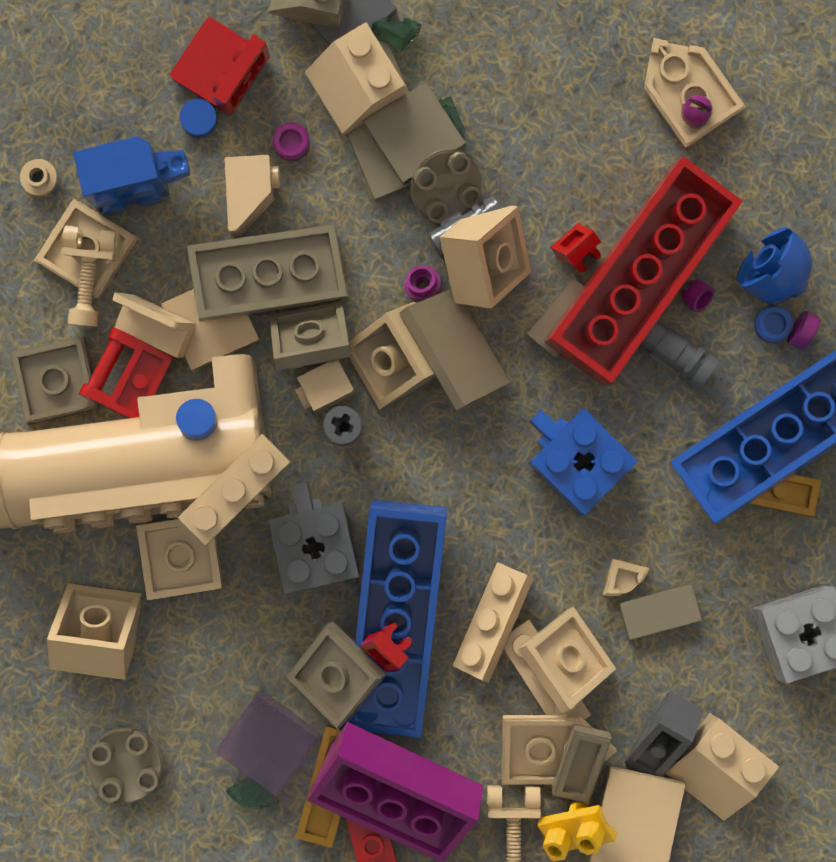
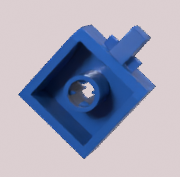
(127, 174)
(579, 437)

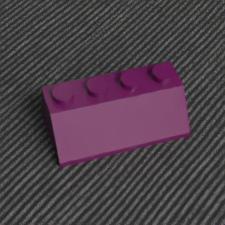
(396, 793)

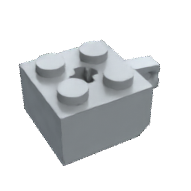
(783, 622)

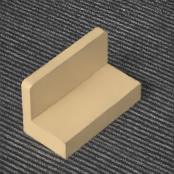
(154, 324)

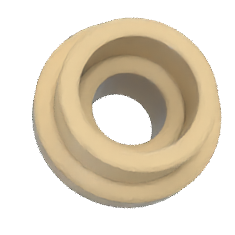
(48, 182)

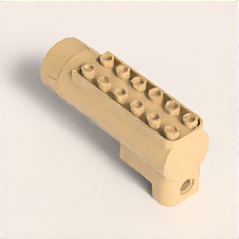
(132, 463)

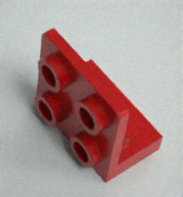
(220, 65)

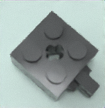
(304, 522)

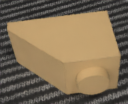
(249, 190)

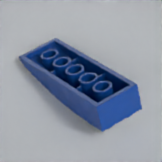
(764, 443)
(401, 589)

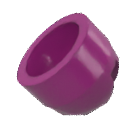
(693, 116)
(698, 295)

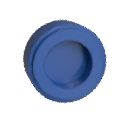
(198, 118)
(773, 324)
(196, 419)

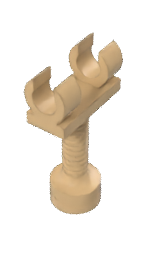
(72, 240)
(513, 816)

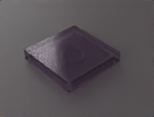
(268, 743)

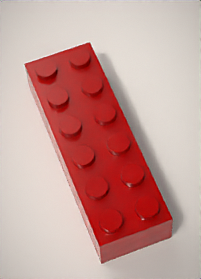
(643, 271)

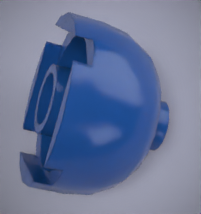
(779, 268)

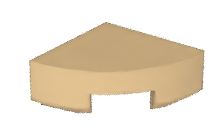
(623, 577)

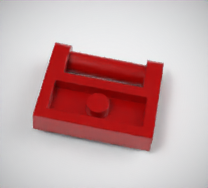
(139, 378)

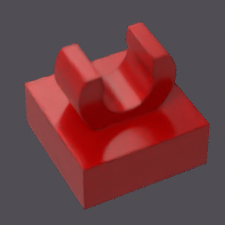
(576, 245)
(384, 650)

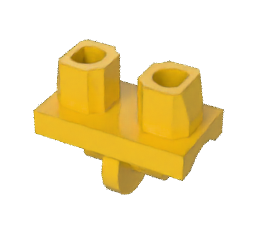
(577, 829)

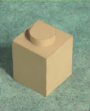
(324, 387)

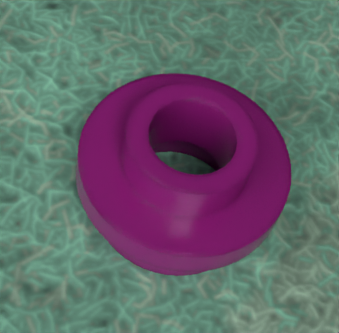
(422, 274)

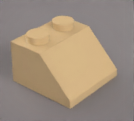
(355, 78)
(485, 256)
(389, 359)
(94, 631)
(722, 768)

